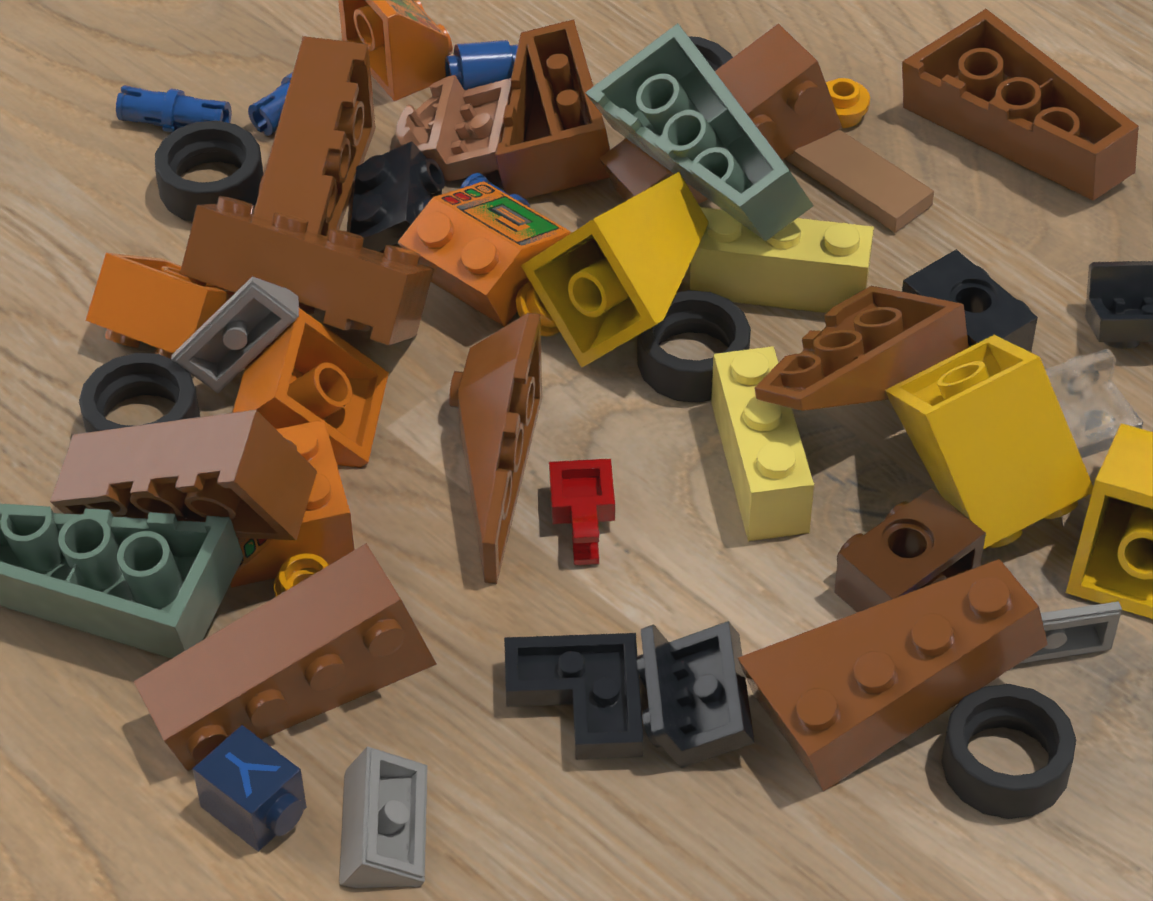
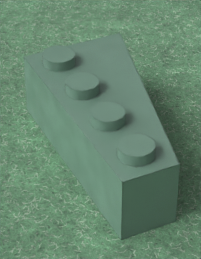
(693, 125)
(118, 576)

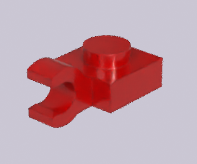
(582, 496)

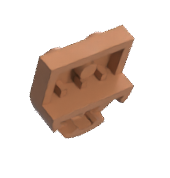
(458, 126)

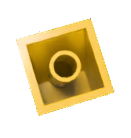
(619, 268)
(993, 438)
(1117, 533)

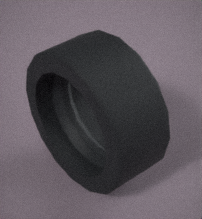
(204, 144)
(692, 313)
(132, 377)
(1014, 709)

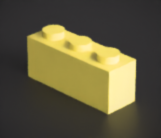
(799, 268)
(761, 448)

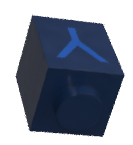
(250, 788)

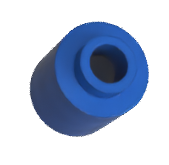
(481, 62)

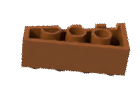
(777, 89)
(1021, 105)
(320, 135)
(327, 273)
(194, 470)
(287, 660)
(892, 667)

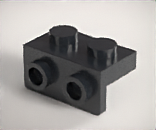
(392, 194)
(1120, 302)
(695, 693)

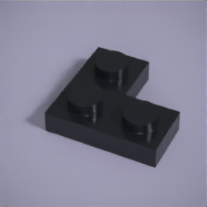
(591, 673)

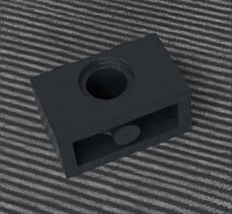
(986, 304)

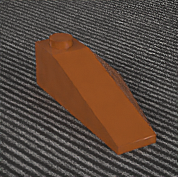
(865, 349)
(497, 419)

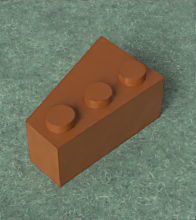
(551, 124)

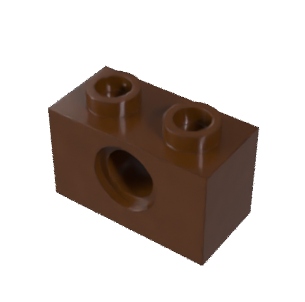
(907, 552)

